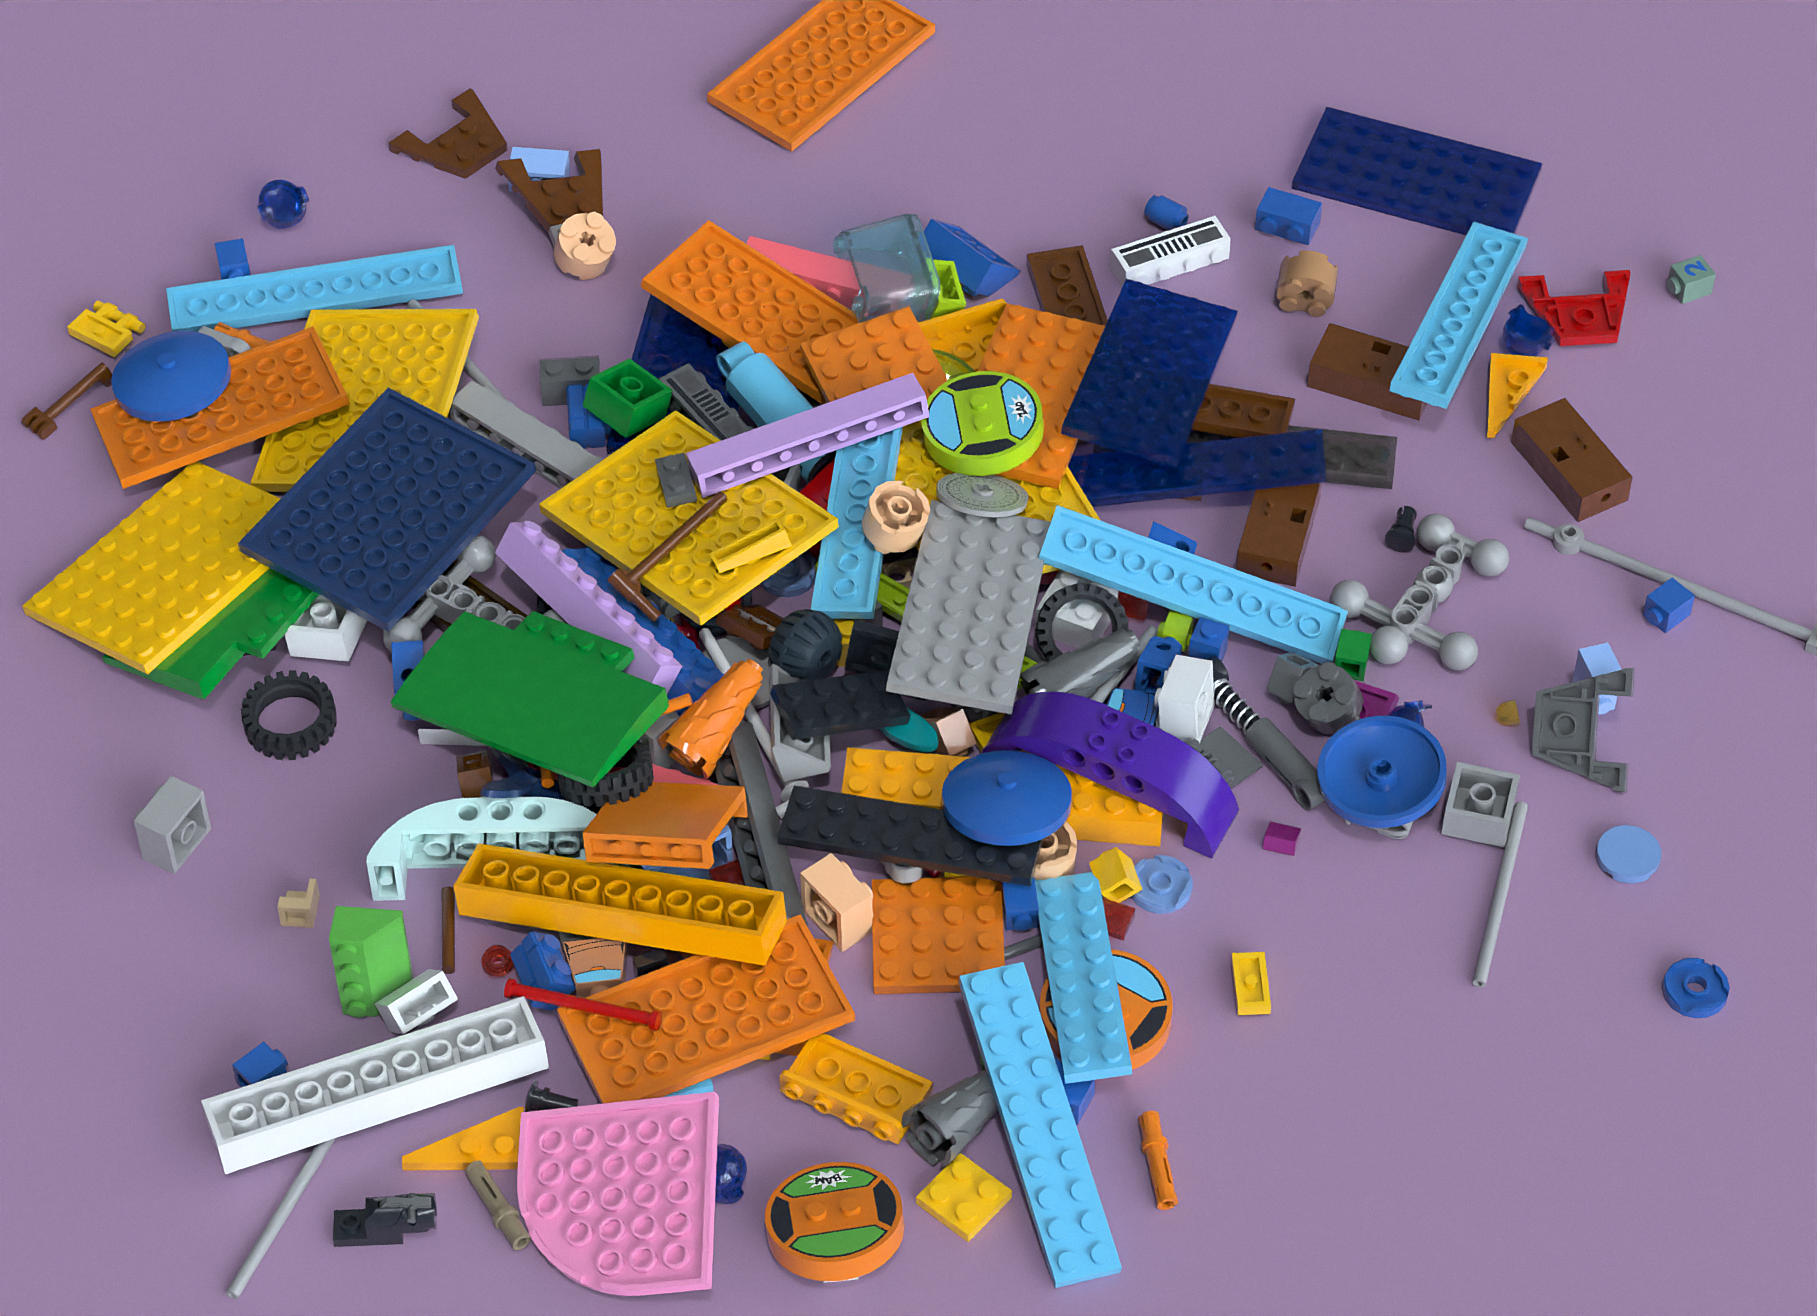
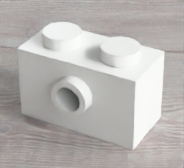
(416, 1001)

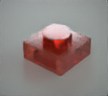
(1134, 606)
(728, 873)
(1118, 918)

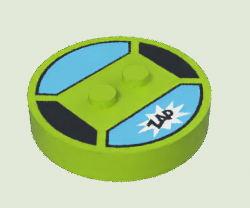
(983, 423)

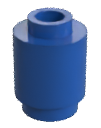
(1166, 212)

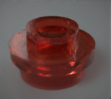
(494, 954)

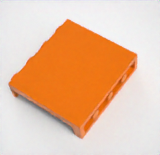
(664, 825)

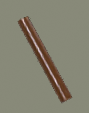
(448, 930)

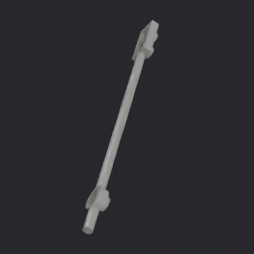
(1570, 540)

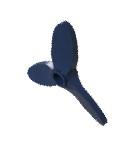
(522, 782)

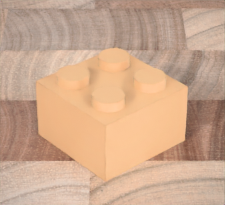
(837, 901)

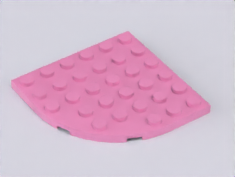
(623, 1192)

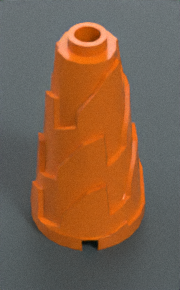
(709, 723)

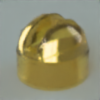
(1507, 713)

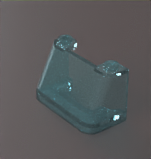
(890, 267)

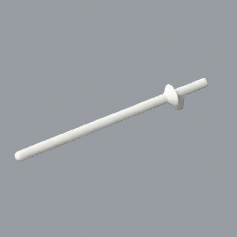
(752, 717)

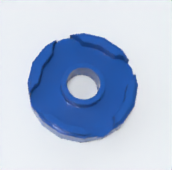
(1692, 1003)

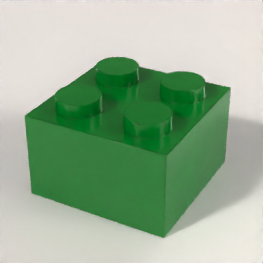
(627, 397)

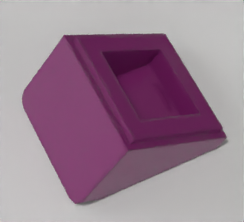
(1281, 838)

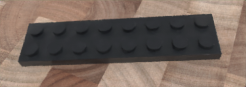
(898, 836)

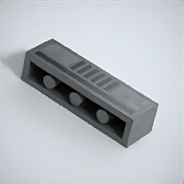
(702, 404)

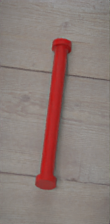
(651, 1019)

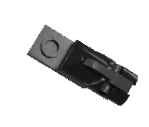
(385, 1220)

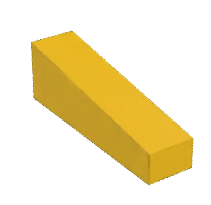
(752, 546)

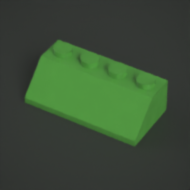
(368, 957)

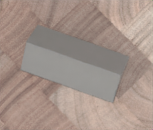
(800, 756)

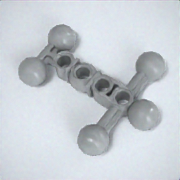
(1430, 587)
(450, 598)

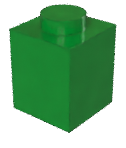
(1353, 652)

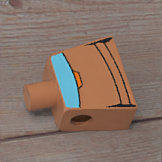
(596, 964)

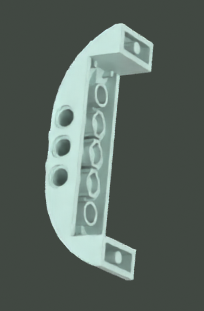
(451, 829)

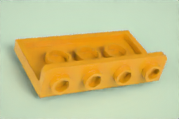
(965, 331)
(854, 1086)

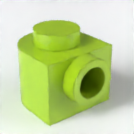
(1177, 626)

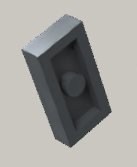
(675, 480)

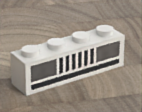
(1171, 252)

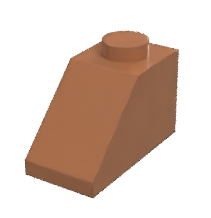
(952, 730)

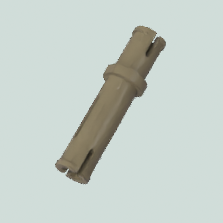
(504, 1216)

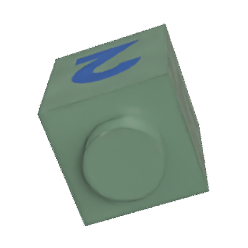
(1691, 279)

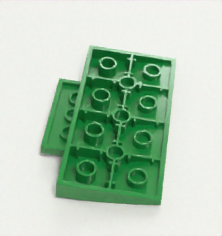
(246, 625)
(535, 693)

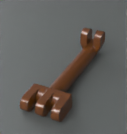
(44, 423)

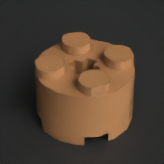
(1307, 283)

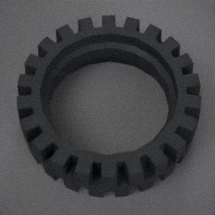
(1067, 594)
(281, 688)
(616, 785)

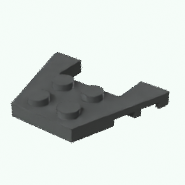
(1569, 725)

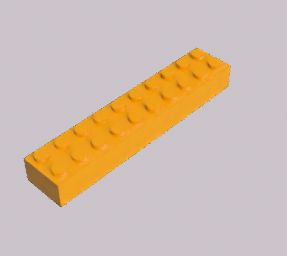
(918, 780)
(621, 903)

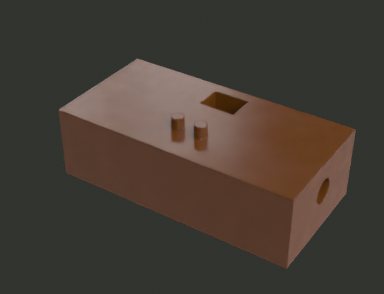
(1361, 370)
(1571, 459)
(1278, 532)

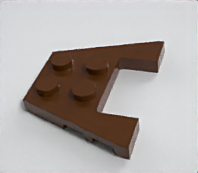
(463, 147)
(558, 198)

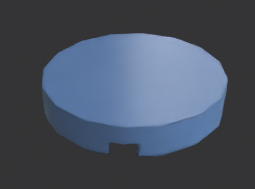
(793, 578)
(1628, 854)
(1164, 884)

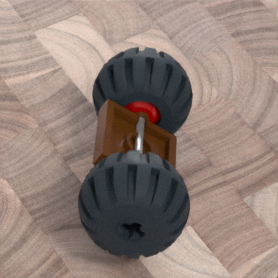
(801, 644)

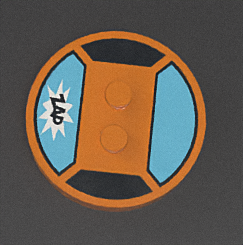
(1144, 1005)

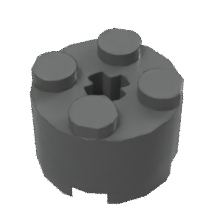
(1328, 698)

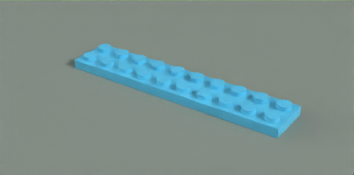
(329, 286)
(1458, 315)
(1192, 585)
(1039, 1125)

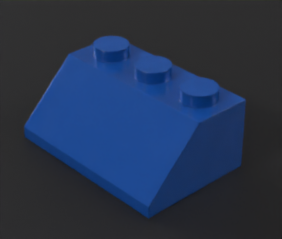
(976, 264)

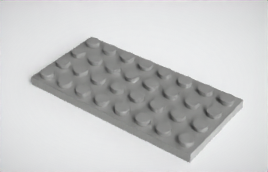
(969, 609)

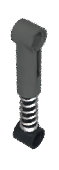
(1268, 741)

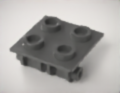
(1226, 756)

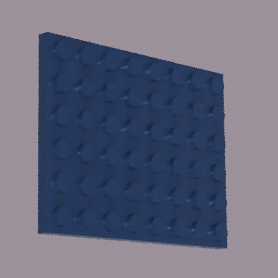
(387, 508)

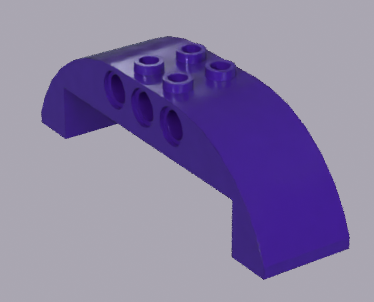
(1125, 758)

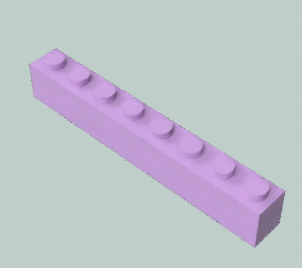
(807, 435)
(582, 601)

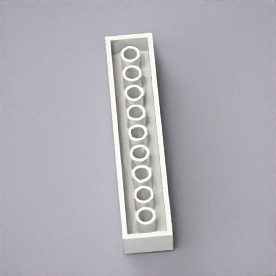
(375, 1084)

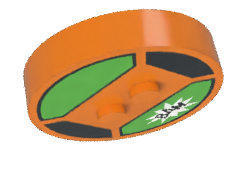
(834, 1221)

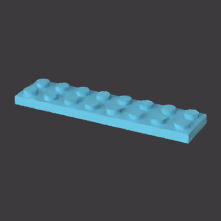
(847, 560)
(1082, 978)

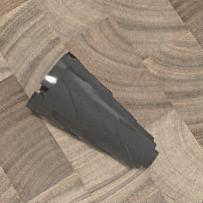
(1084, 668)
(950, 1119)

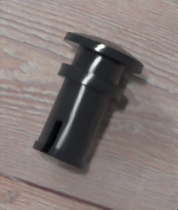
(1401, 534)
(546, 1100)

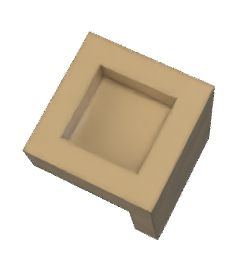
(299, 907)

